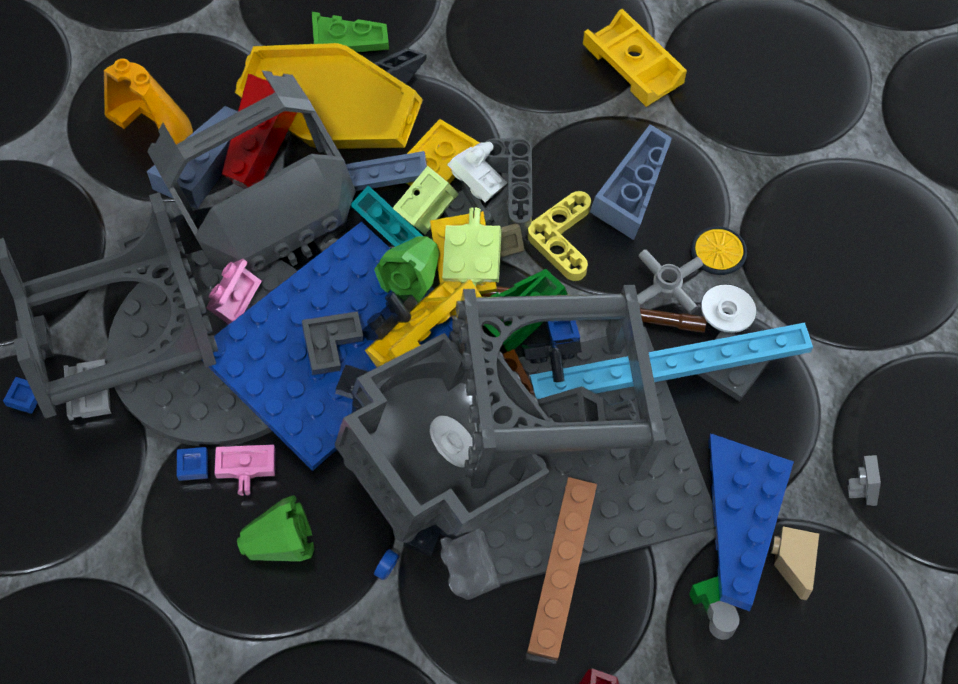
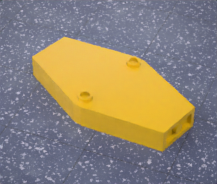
(349, 93)

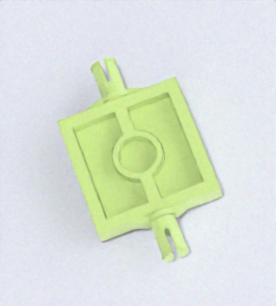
(472, 251)

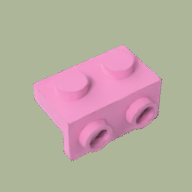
(234, 292)

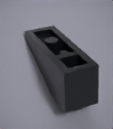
(402, 64)

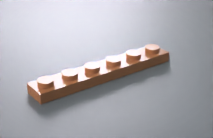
(562, 569)

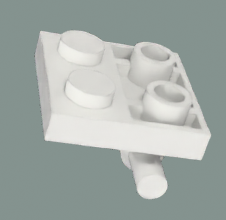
(476, 172)

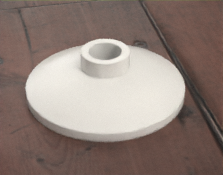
(730, 300)
(451, 439)

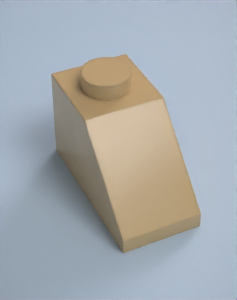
(796, 558)

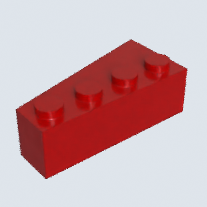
(255, 149)

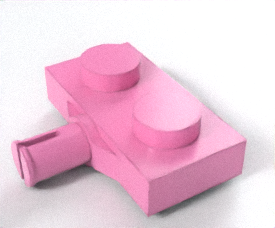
(244, 464)

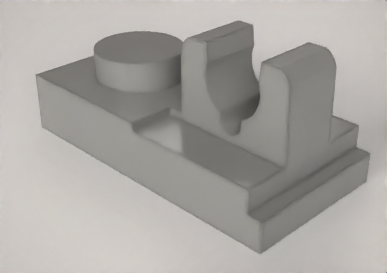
(868, 482)

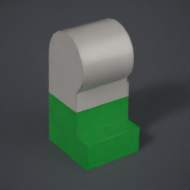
(722, 615)

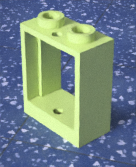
(430, 204)

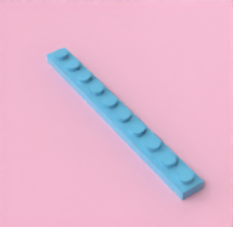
(681, 361)

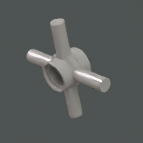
(671, 273)

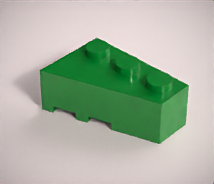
(539, 284)

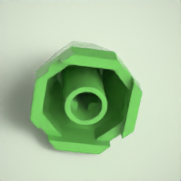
(409, 267)
(278, 534)

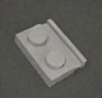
(90, 405)

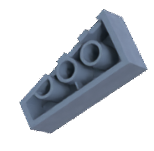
(200, 173)
(629, 188)

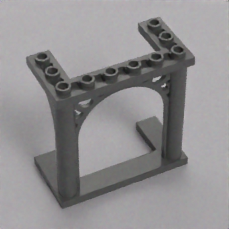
(147, 255)
(501, 443)

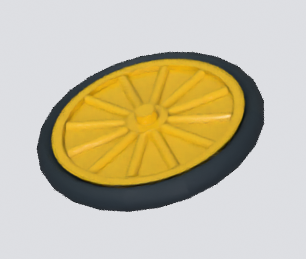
(719, 249)

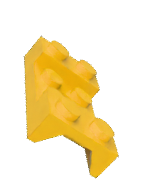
(650, 73)
(430, 311)

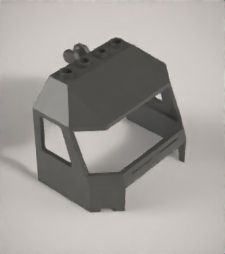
(279, 210)

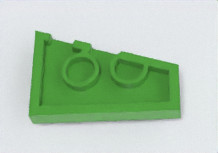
(357, 35)

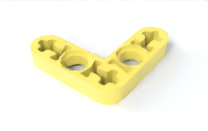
(553, 232)

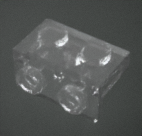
(469, 565)

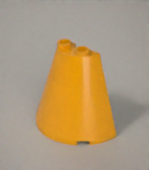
(134, 91)

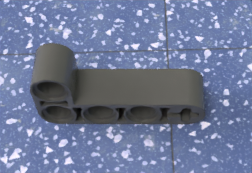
(515, 158)

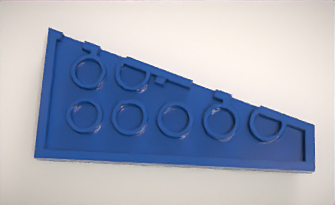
(745, 509)

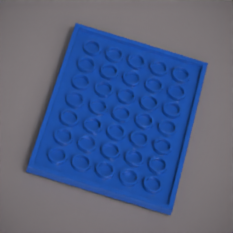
(266, 354)

